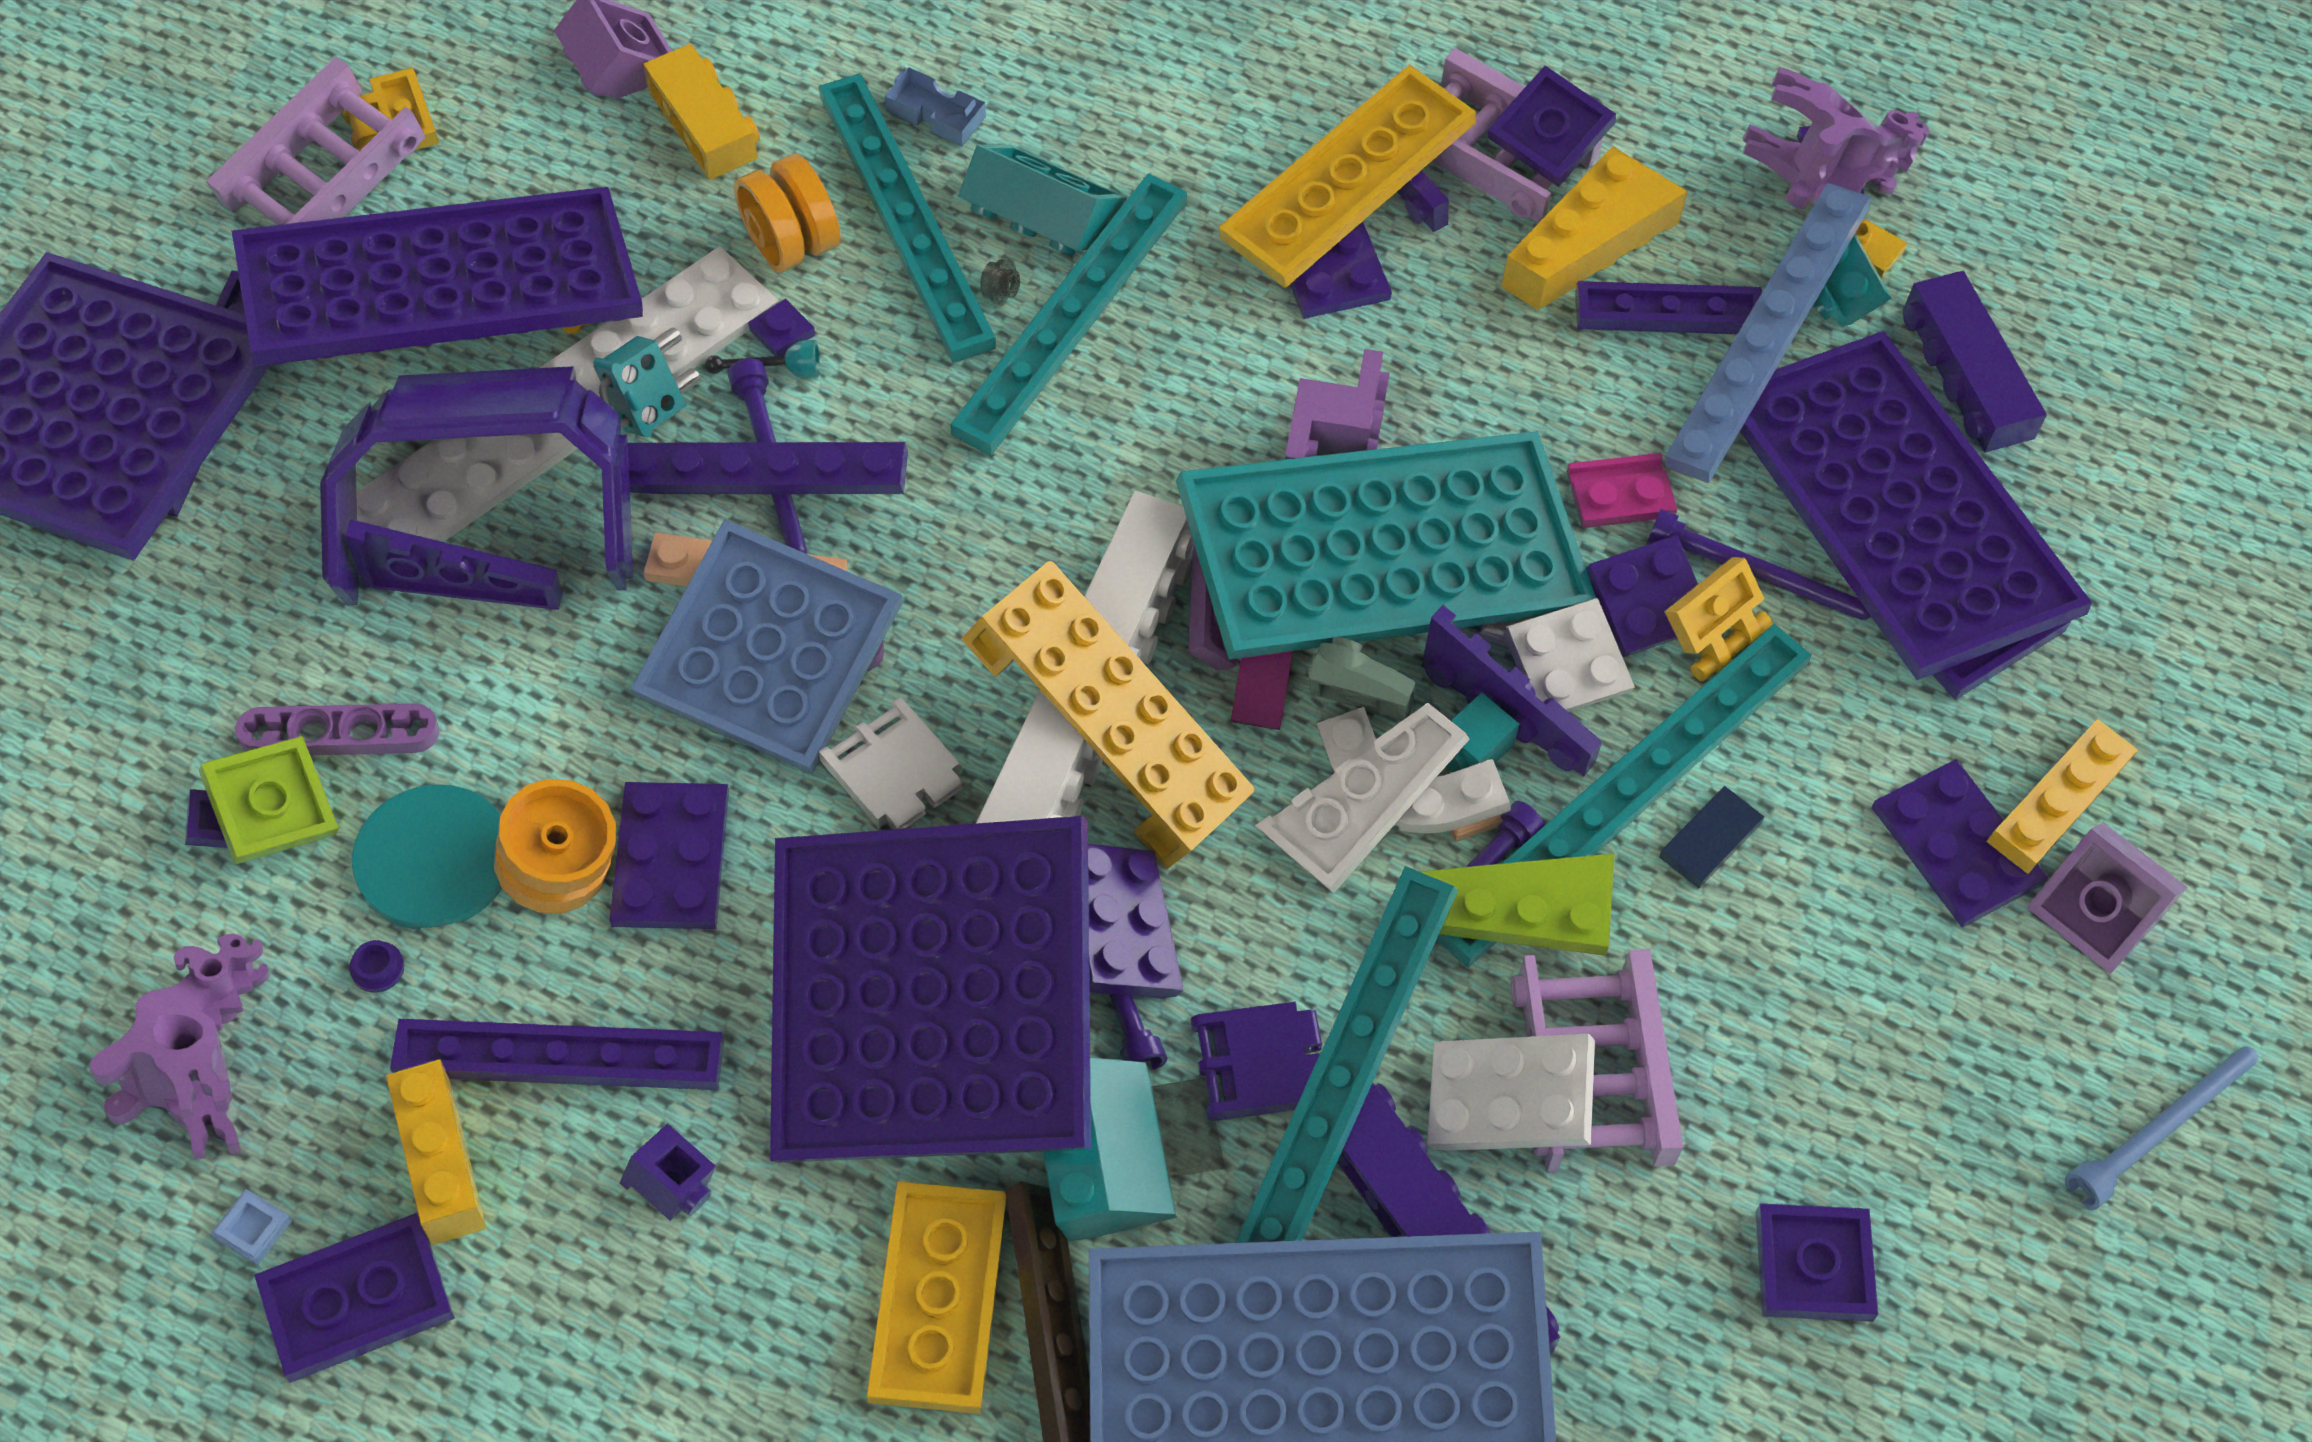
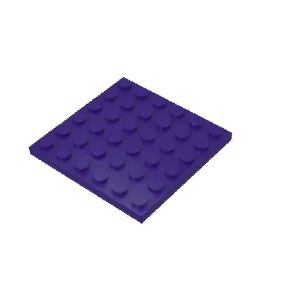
(111, 400)
(931, 992)

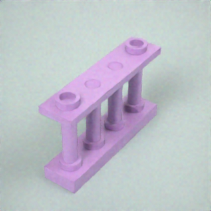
(1493, 93)
(304, 121)
(1640, 1032)

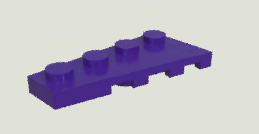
(1467, 667)

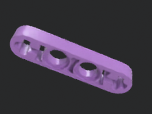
(339, 723)

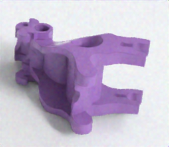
(1839, 145)
(174, 1044)

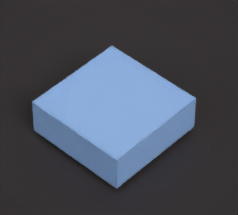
(251, 1227)

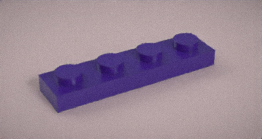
(1663, 307)

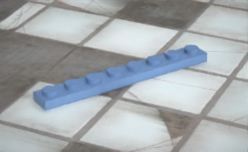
(1767, 333)

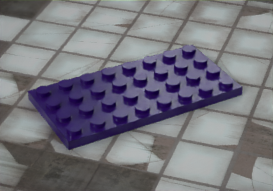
(433, 275)
(1907, 507)

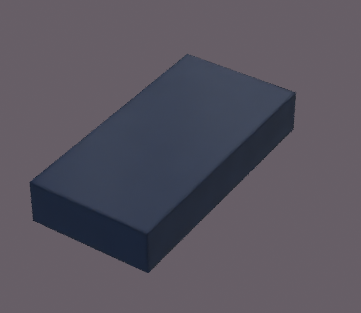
(1711, 837)

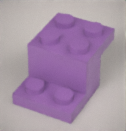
(1338, 416)

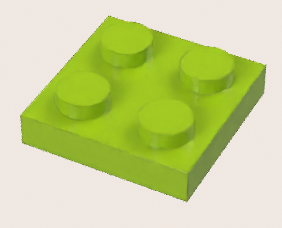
(268, 799)

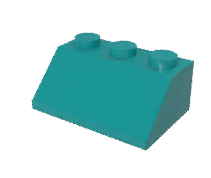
(1038, 197)
(1125, 1172)

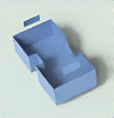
(919, 98)

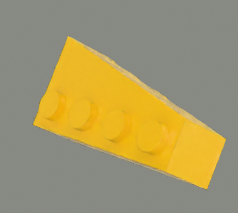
(1592, 226)

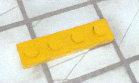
(2062, 796)

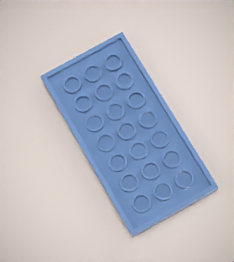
(1322, 1341)

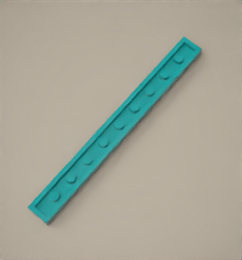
(1658, 761)

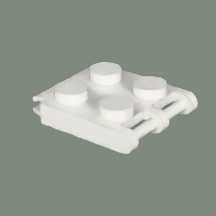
(894, 768)

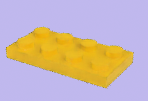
(938, 1298)

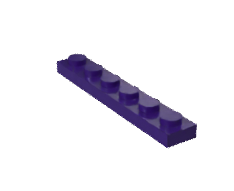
(768, 467)
(562, 1053)

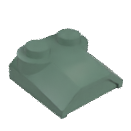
(1356, 680)

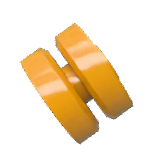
(787, 212)
(554, 845)

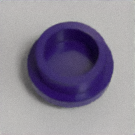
(376, 966)

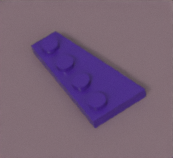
(436, 568)

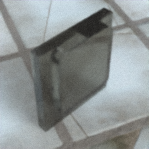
(1187, 1135)

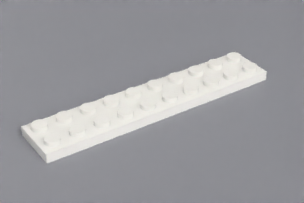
(463, 478)

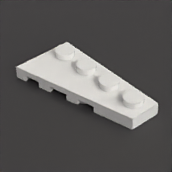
(1355, 807)

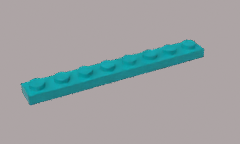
(907, 218)
(1068, 315)
(1349, 1059)

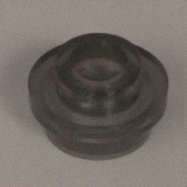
(1000, 281)

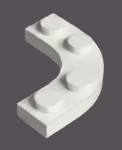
(1446, 803)

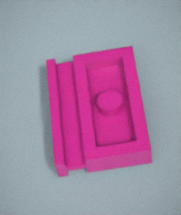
(1620, 490)

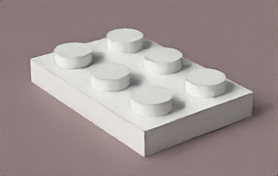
(1512, 1092)

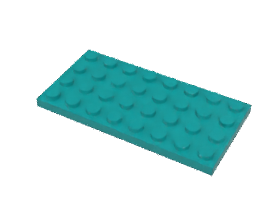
(1382, 542)

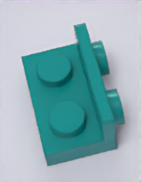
(1852, 287)

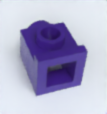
(660, 1163)

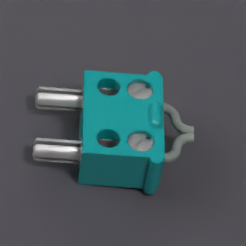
(642, 383)

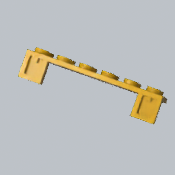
(1114, 708)

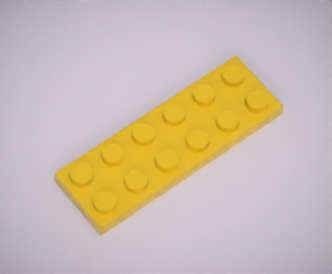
(1347, 175)

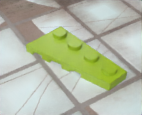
(1534, 903)

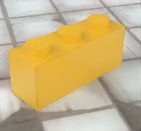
(702, 110)
(436, 1152)

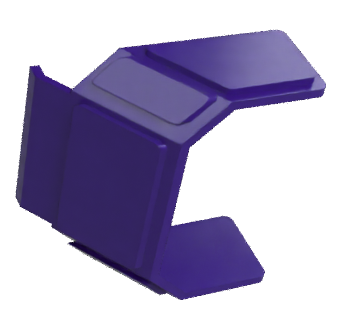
(479, 407)

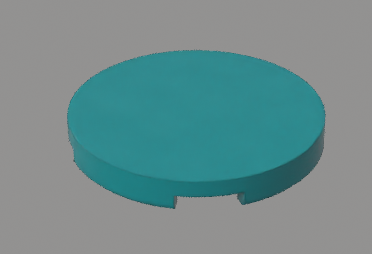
(428, 857)

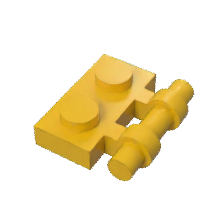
(390, 96)
(1711, 609)

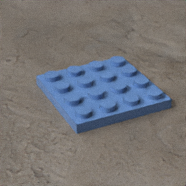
(767, 645)

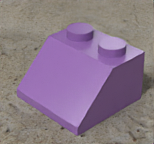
(610, 45)
(2106, 897)

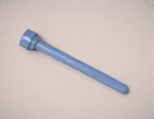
(2099, 1177)

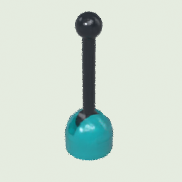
(799, 360)

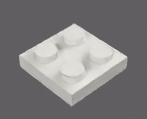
(1570, 656)

